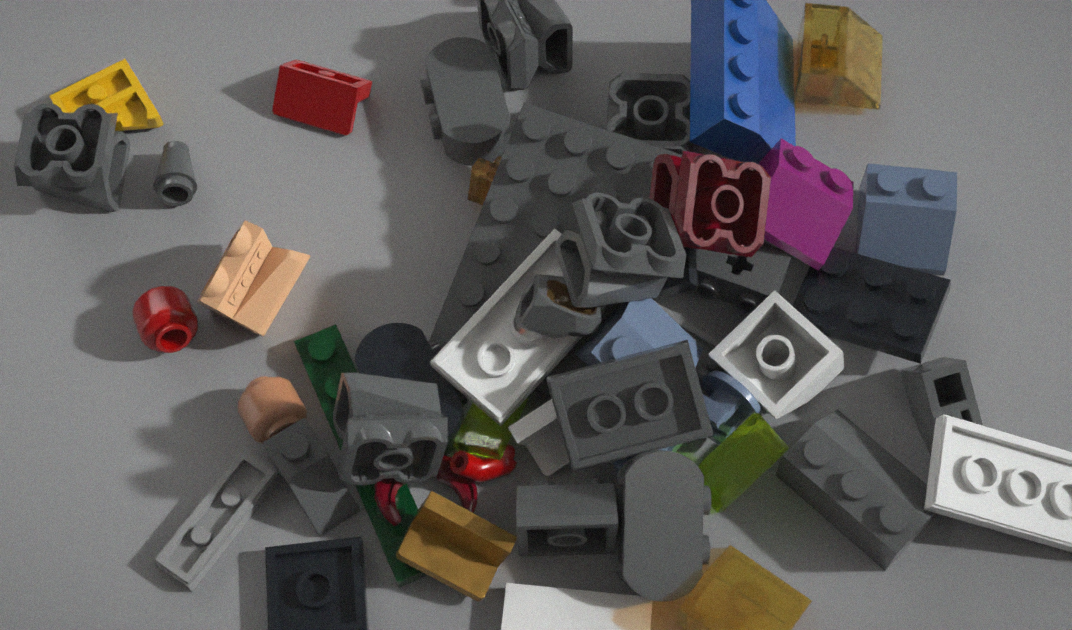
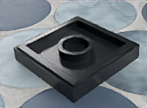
(317, 585)

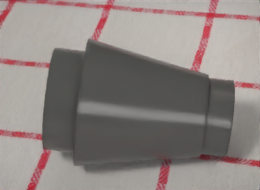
(175, 175)

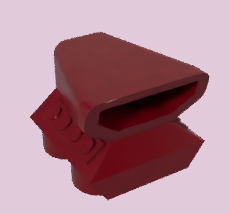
(713, 201)

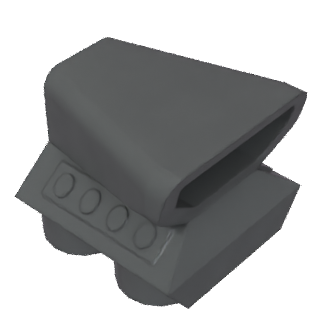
(526, 36)
(651, 109)
(73, 155)
(619, 251)
(388, 429)

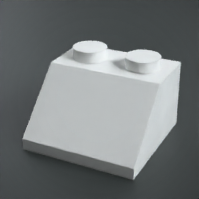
(779, 356)

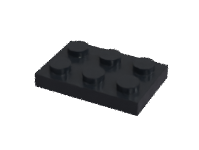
(873, 303)

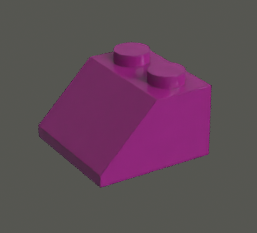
(805, 203)

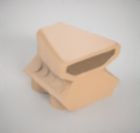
(252, 279)

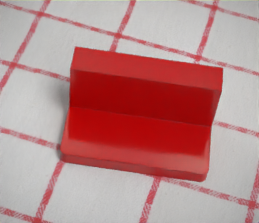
(319, 96)

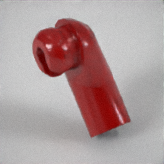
(483, 469)

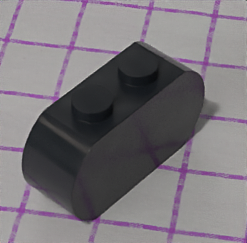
(404, 353)

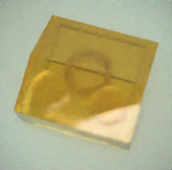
(741, 596)

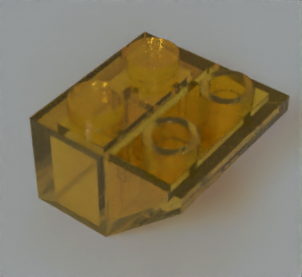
(838, 58)

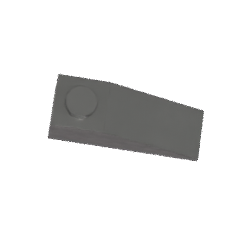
(940, 389)

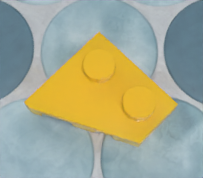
(115, 91)

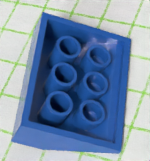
(740, 79)

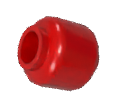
(165, 319)

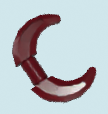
(387, 489)

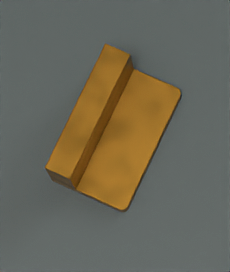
(455, 546)

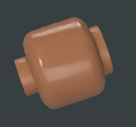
(270, 407)

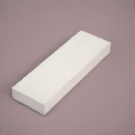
(571, 609)

